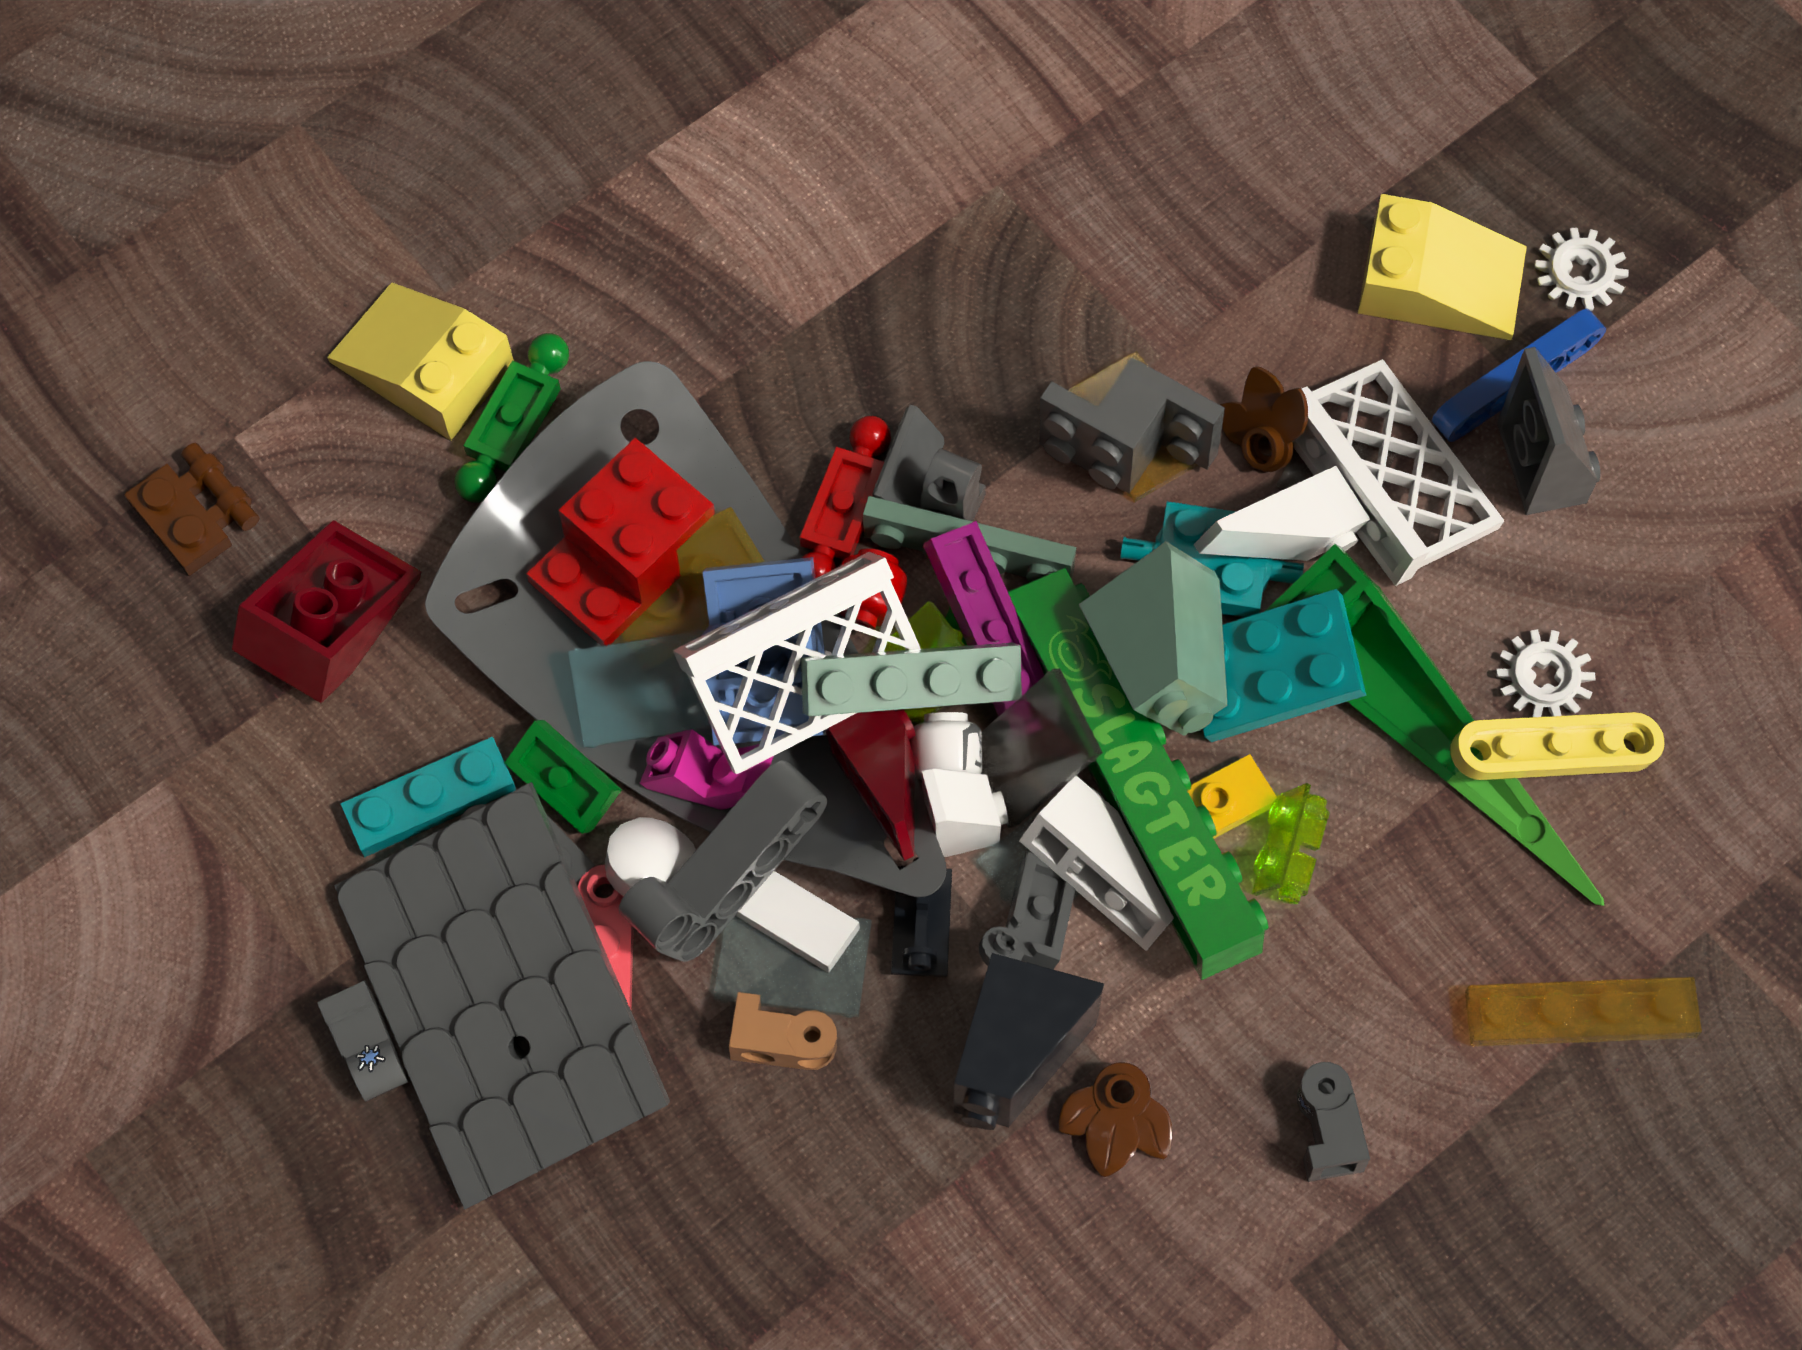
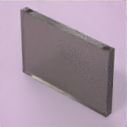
(1037, 746)

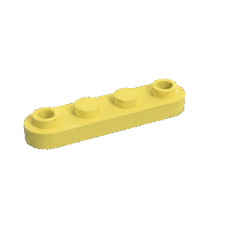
(1557, 746)

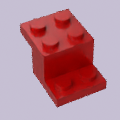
(620, 542)

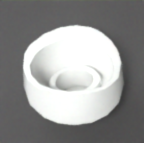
(645, 850)

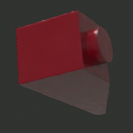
(881, 767)

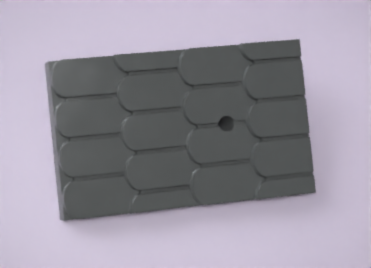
(491, 943)

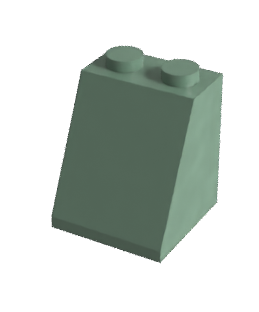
(1164, 637)

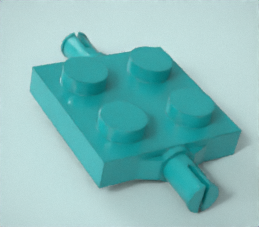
(1240, 577)

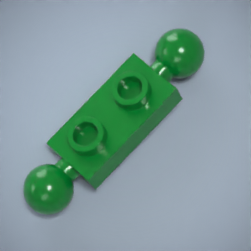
(512, 416)

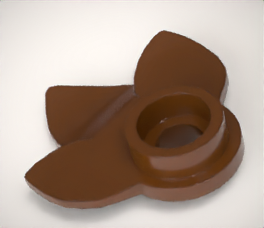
(1266, 416)
(1115, 1127)

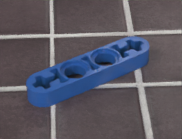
(1488, 393)

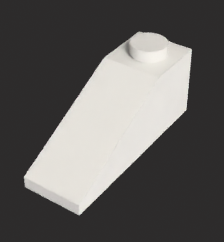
(1291, 523)
(1096, 855)

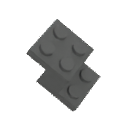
(1130, 426)

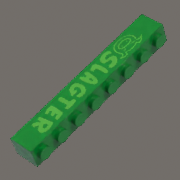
(1145, 785)

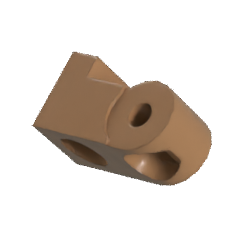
(780, 1038)

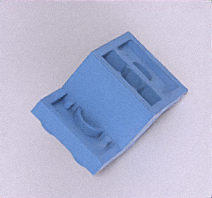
(734, 592)

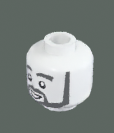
(947, 743)

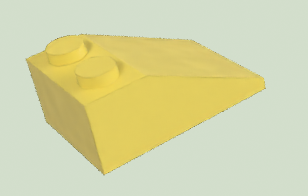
(1440, 270)
(425, 357)

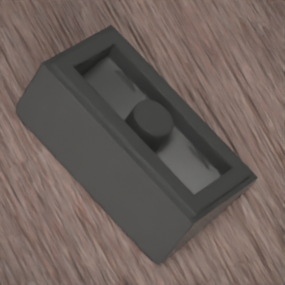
(909, 459)

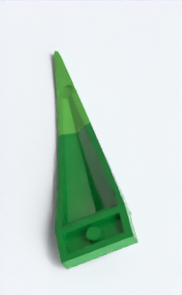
(1422, 710)

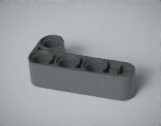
(727, 867)

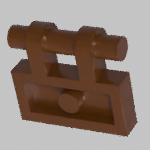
(180, 520)

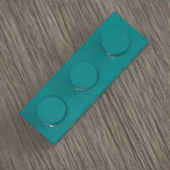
(428, 796)

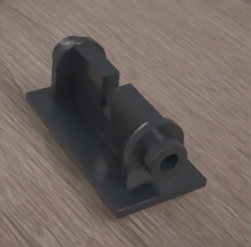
(922, 932)

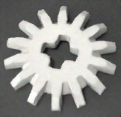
(1583, 251)
(1544, 654)

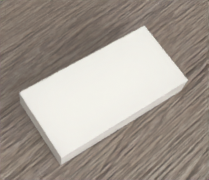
(800, 921)

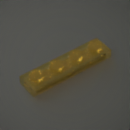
(1582, 1011)

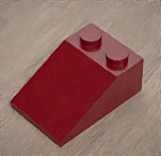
(323, 610)

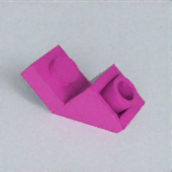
(697, 771)

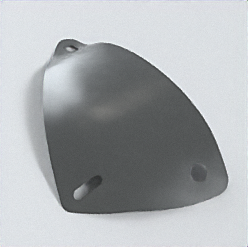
(528, 638)

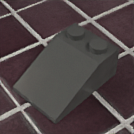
(1546, 439)

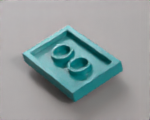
(1287, 665)

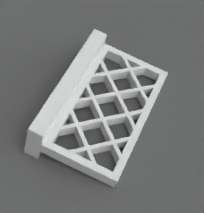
(1390, 529)
(771, 626)

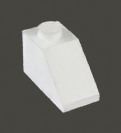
(963, 810)

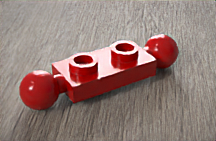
(838, 509)

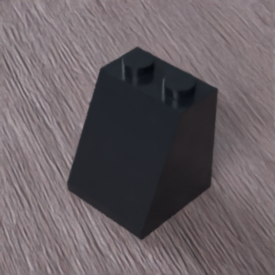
(1020, 1038)

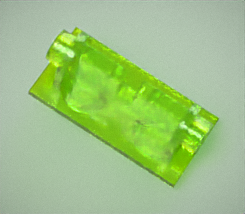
(1294, 821)

